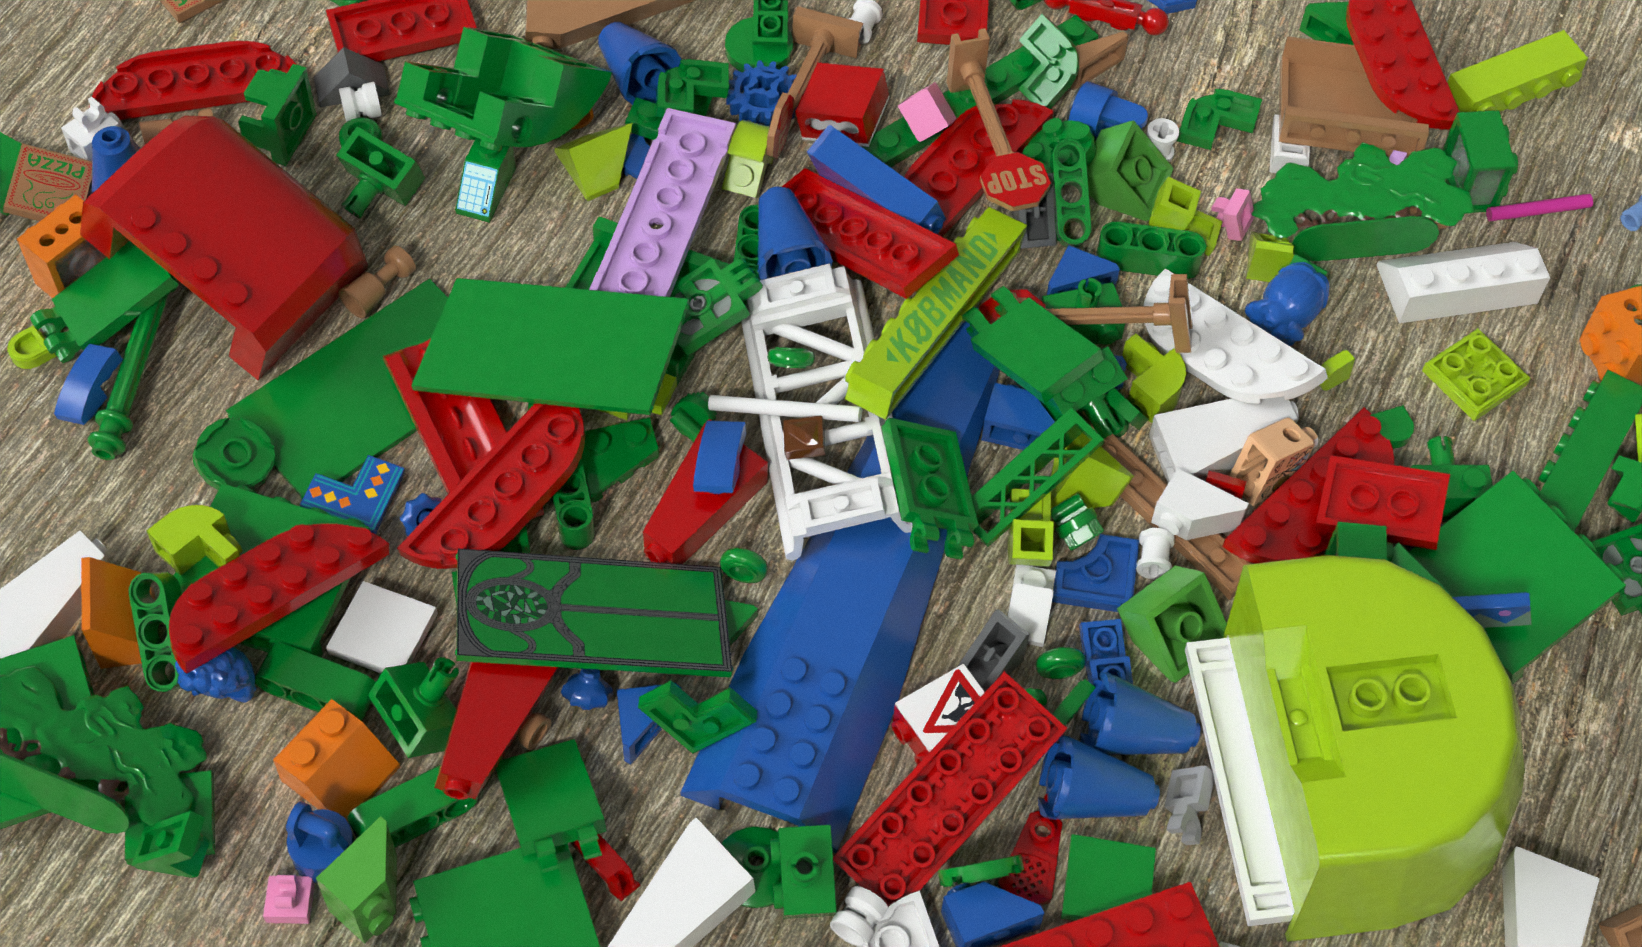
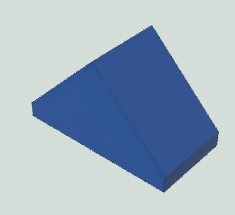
(1081, 265)
(635, 725)

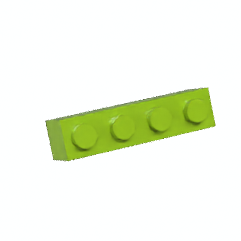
(1518, 75)

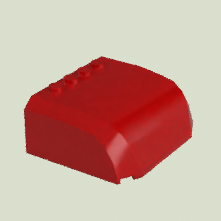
(229, 233)

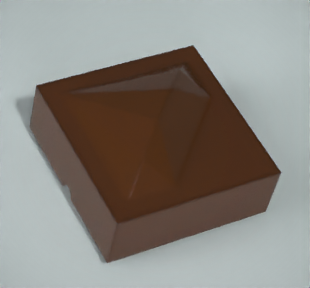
(804, 437)

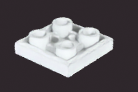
(381, 629)

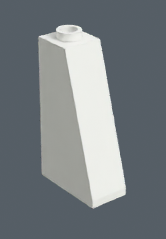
(1212, 433)
(46, 597)
(687, 895)
(1545, 901)

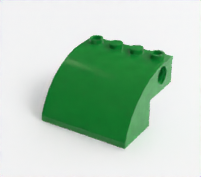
(502, 91)

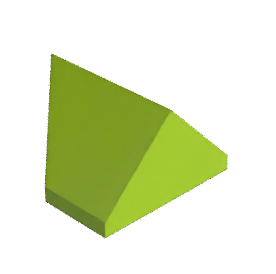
(596, 160)
(1267, 256)
(1097, 479)

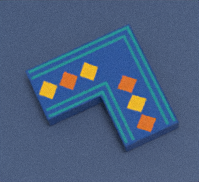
(364, 500)

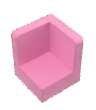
(927, 112)

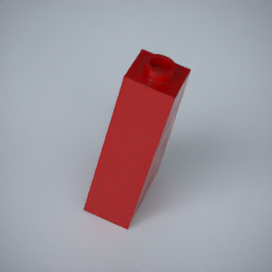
(690, 518)
(486, 722)

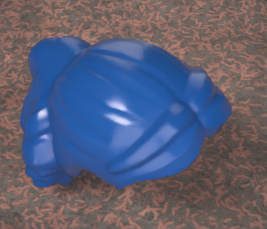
(1290, 302)
(221, 677)

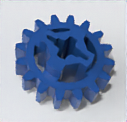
(761, 91)

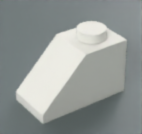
(1197, 508)

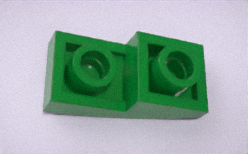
(770, 22)

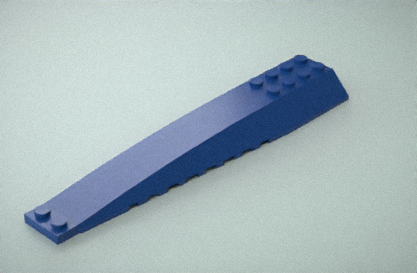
(841, 637)

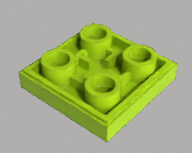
(1476, 374)

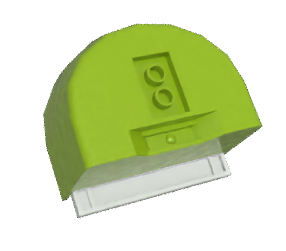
(1356, 744)

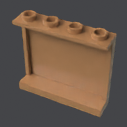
(1332, 104)

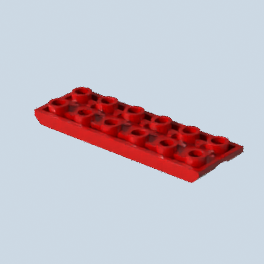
(452, 427)
(950, 792)

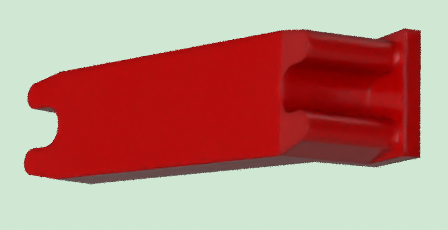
(611, 869)

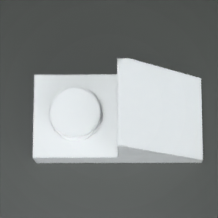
(1032, 601)

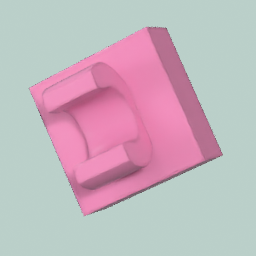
(1235, 213)
(289, 899)

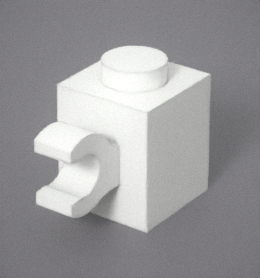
(86, 124)

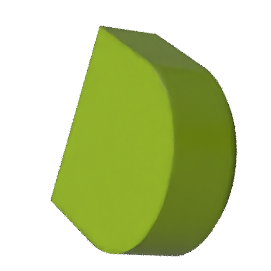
(28, 349)
(1337, 369)

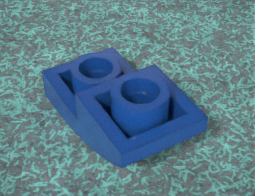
(82, 390)
(719, 457)
(1104, 649)

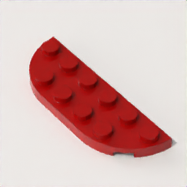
(1401, 60)
(186, 78)
(958, 157)
(502, 488)
(1287, 520)
(266, 587)

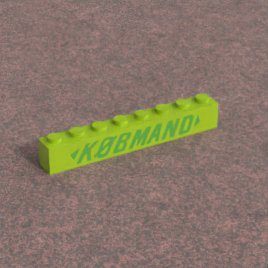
(933, 314)

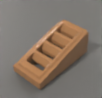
(1099, 56)

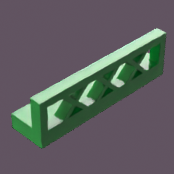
(1026, 466)

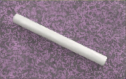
(784, 408)

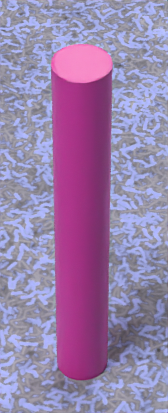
(1539, 207)

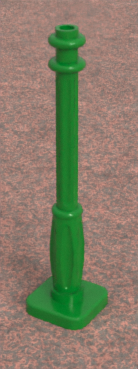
(115, 419)

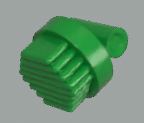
(691, 414)
(1076, 521)

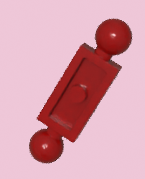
(1118, 13)

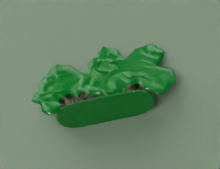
(1371, 191)
(93, 742)

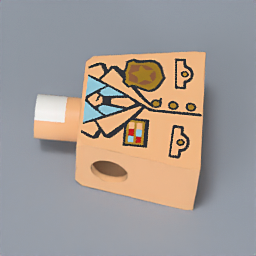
(1279, 447)

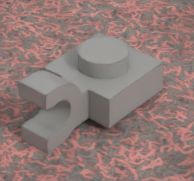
(1186, 796)

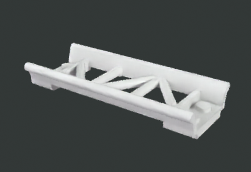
(781, 309)

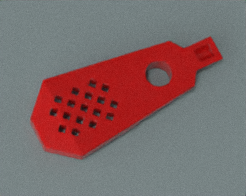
(1037, 851)

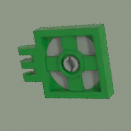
(714, 301)
(1625, 553)

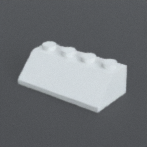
(1464, 281)

